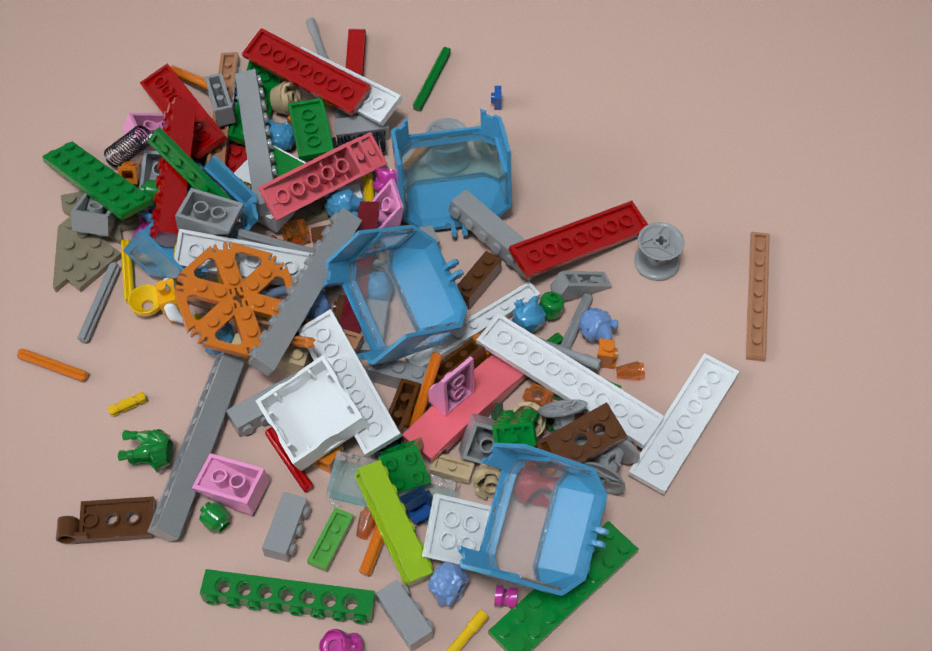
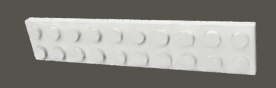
(567, 377)

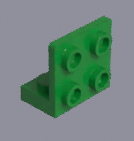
(516, 427)
(406, 465)

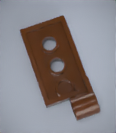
(563, 440)
(93, 518)

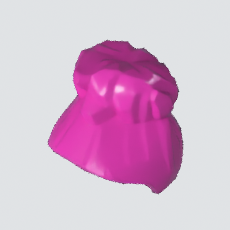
(383, 177)
(340, 641)

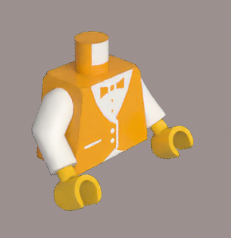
(167, 301)

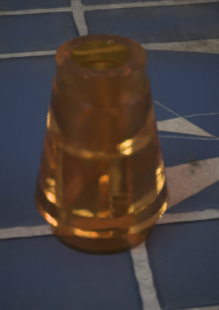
(632, 370)
(365, 524)

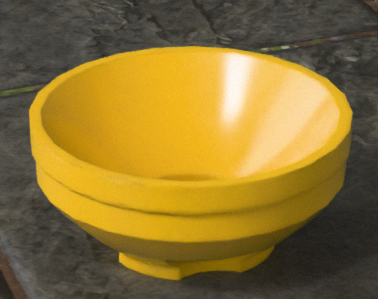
(142, 295)

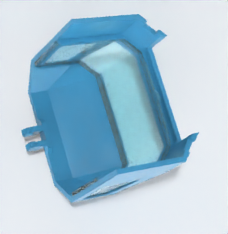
(444, 163)

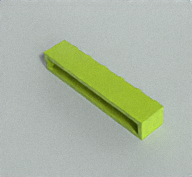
(393, 523)

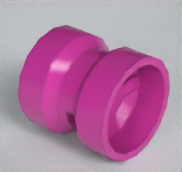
(511, 596)

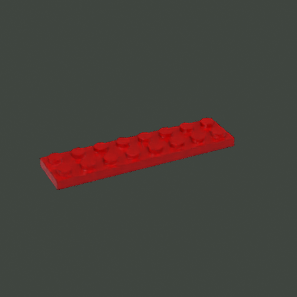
(306, 71)
(163, 88)
(578, 239)

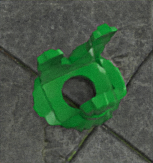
(155, 448)

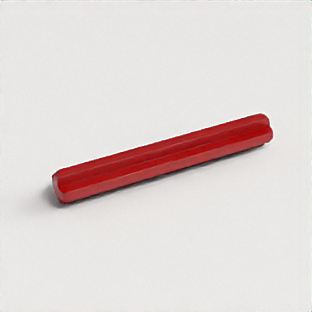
(300, 476)

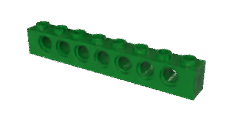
(321, 593)

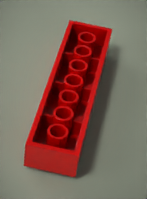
(170, 184)

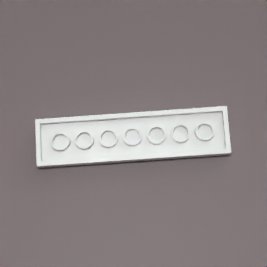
(379, 102)
(192, 244)
(337, 349)
(683, 424)

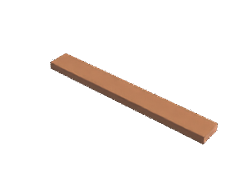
(757, 297)

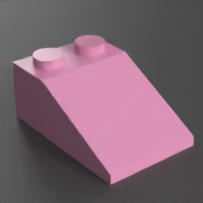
(149, 120)
(390, 206)
(453, 388)
(232, 483)

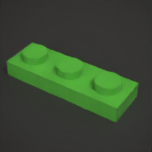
(330, 539)

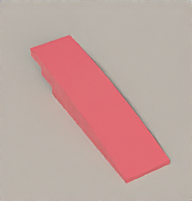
(322, 176)
(492, 384)

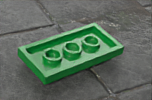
(310, 128)

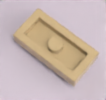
(452, 468)

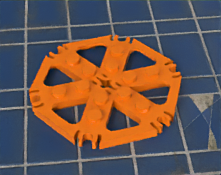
(224, 297)

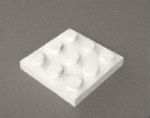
(453, 524)

